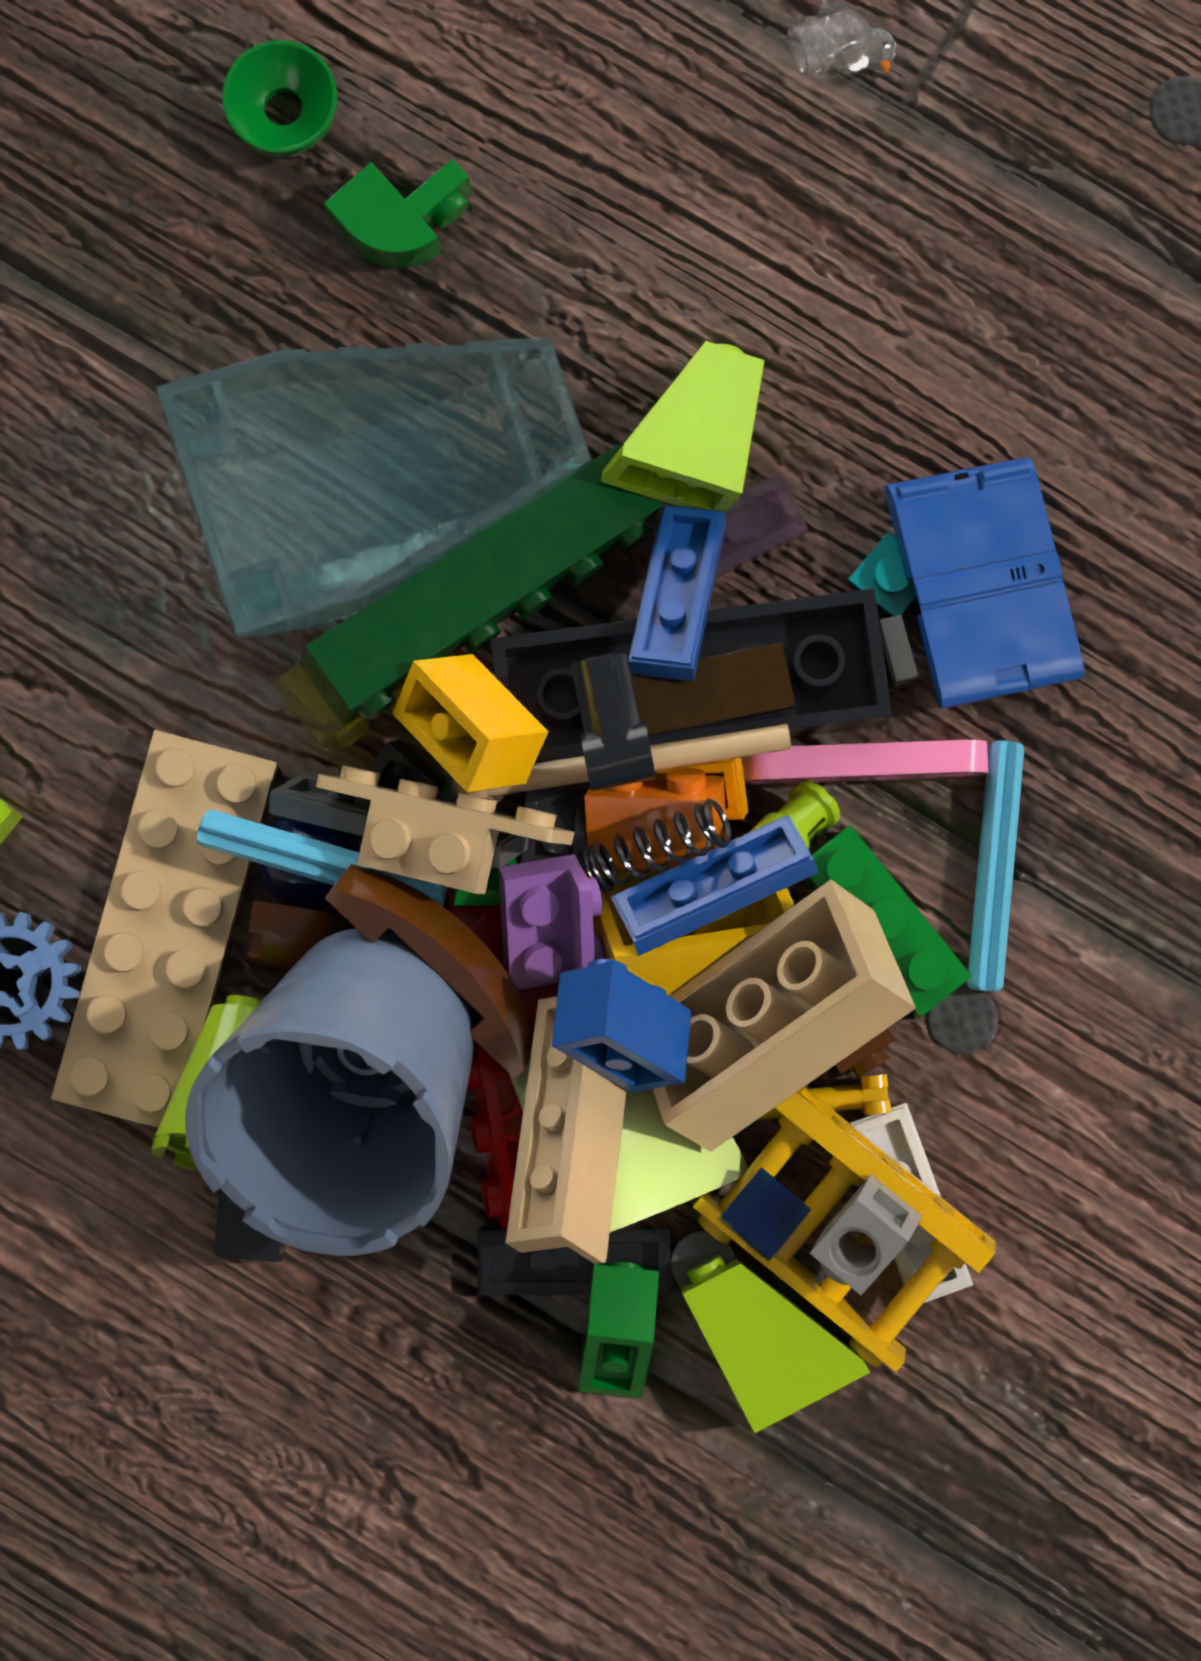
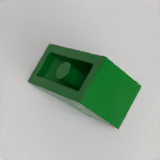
(618, 1330)

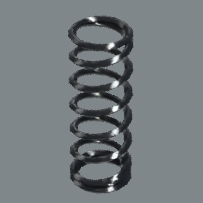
(607, 865)

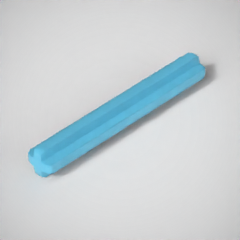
(290, 851)
(995, 866)

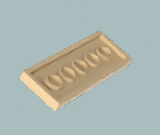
(161, 931)

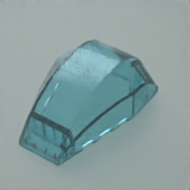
(361, 466)

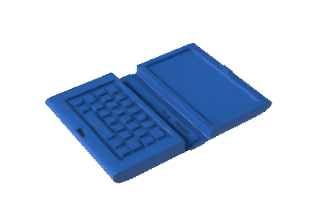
(985, 581)

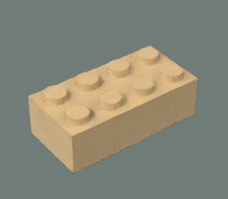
(782, 1013)

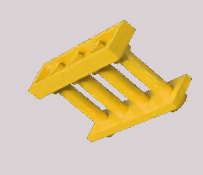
(853, 1161)

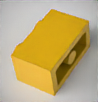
(469, 722)

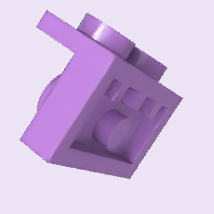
(548, 919)

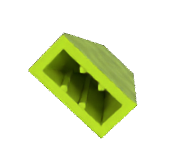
(696, 435)
(766, 1343)

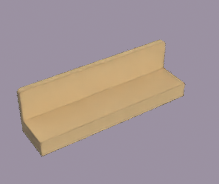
(565, 1151)

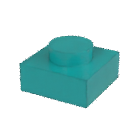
(886, 574)

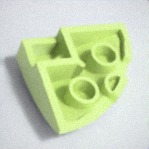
(657, 1163)

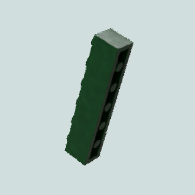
(475, 589)

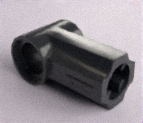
(613, 737)

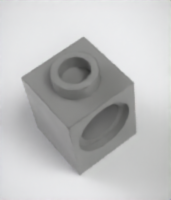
(878, 1215)

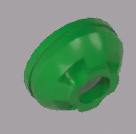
(272, 70)

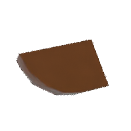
(287, 933)

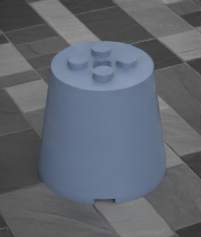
(338, 1098)

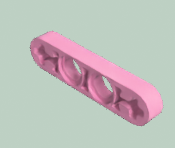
(868, 762)

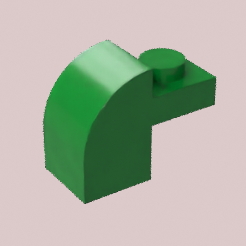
(398, 229)

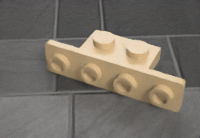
(433, 838)

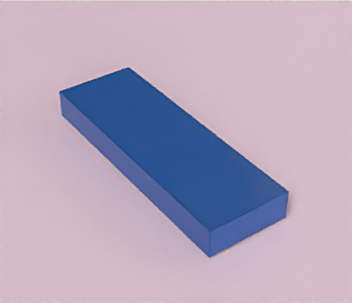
(677, 593)
(714, 885)

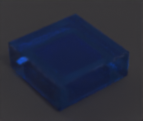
(764, 1214)

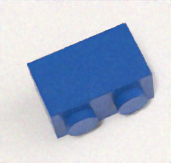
(621, 1026)

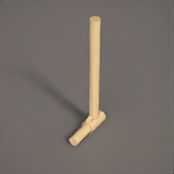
(664, 757)

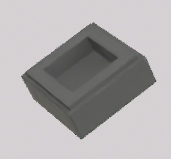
(897, 653)

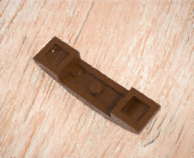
(452, 949)

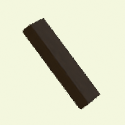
(723, 691)

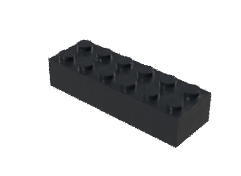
(827, 642)

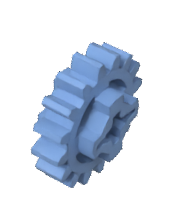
(35, 966)

